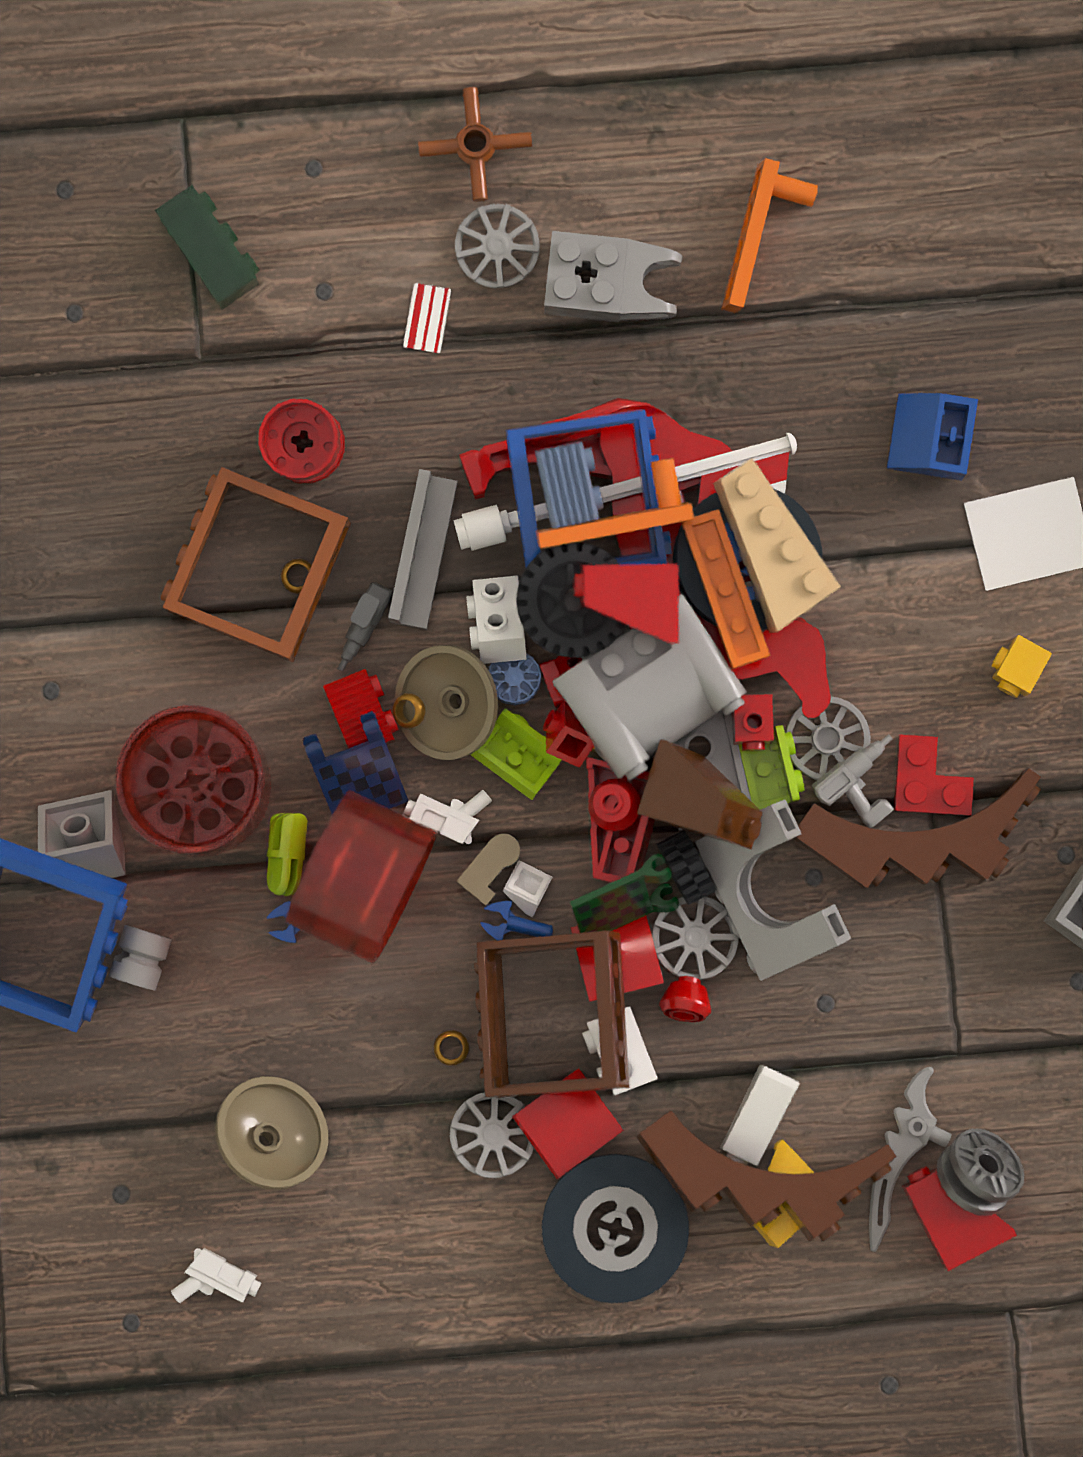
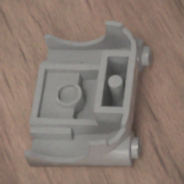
(649, 692)

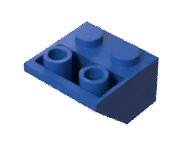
(932, 434)

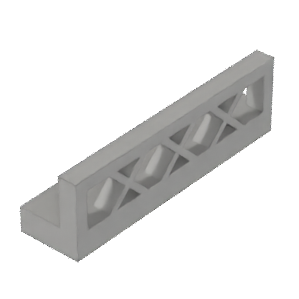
(422, 550)

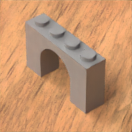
(769, 942)

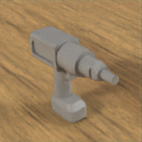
(846, 779)

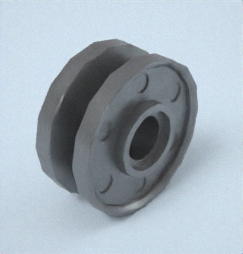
(980, 1172)

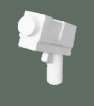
(453, 821)
(212, 1272)

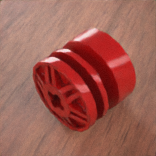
(291, 422)

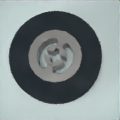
(601, 1272)

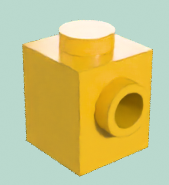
(1019, 666)

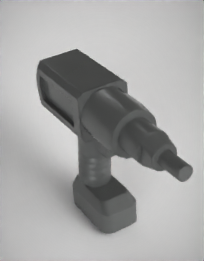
(365, 620)

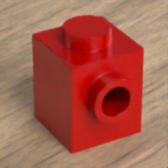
(753, 722)
(566, 736)

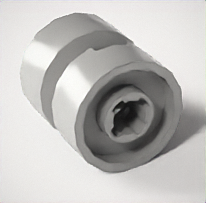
(140, 957)

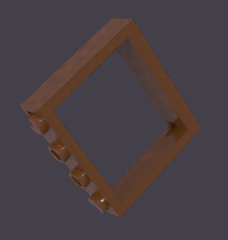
(610, 1007)

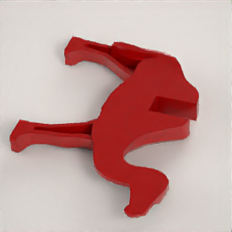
(794, 651)

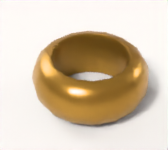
(296, 562)
(398, 710)
(451, 1062)

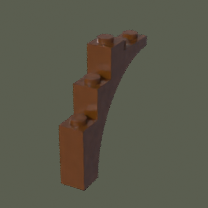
(972, 842)
(808, 1198)

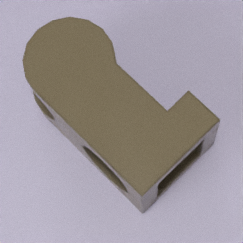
(498, 854)

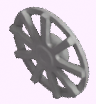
(497, 245)
(827, 737)
(695, 939)
(491, 1136)

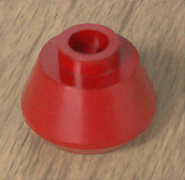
(607, 815)
(686, 1000)

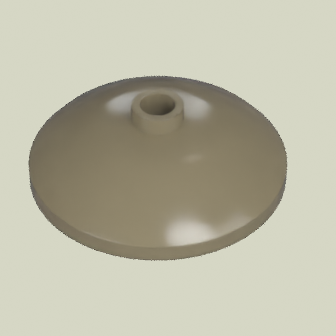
(438, 678)
(288, 1121)

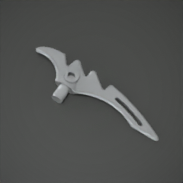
(915, 1129)

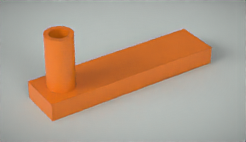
(765, 184)
(668, 511)
(725, 589)

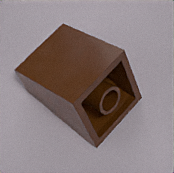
(698, 798)

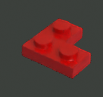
(920, 788)

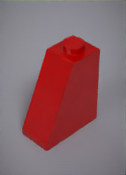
(633, 595)
(951, 1229)

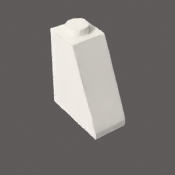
(758, 1115)

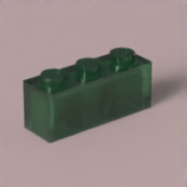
(208, 246)

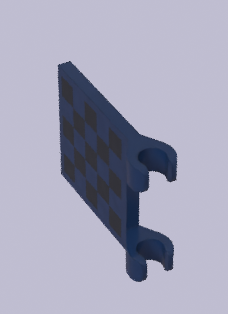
(362, 768)

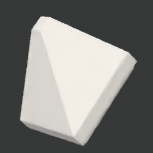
(527, 887)

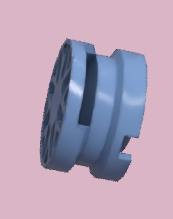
(516, 680)

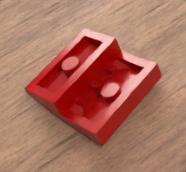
(638, 955)
(567, 1126)

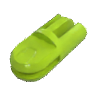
(286, 852)

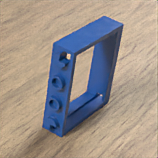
(643, 433)
(83, 883)

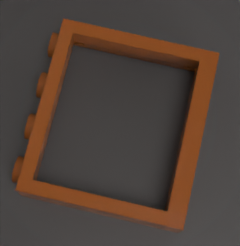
(311, 590)

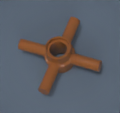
(475, 129)

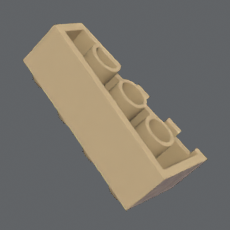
(776, 552)

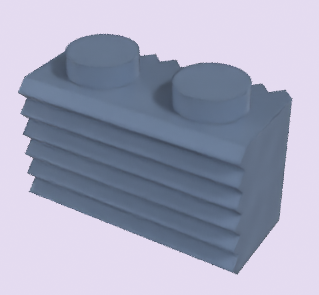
(568, 485)

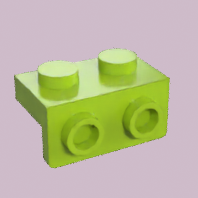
(517, 754)
(771, 772)

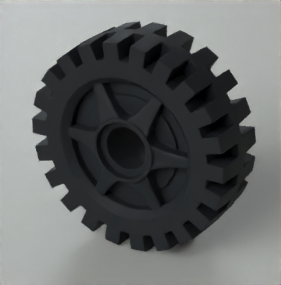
(543, 607)

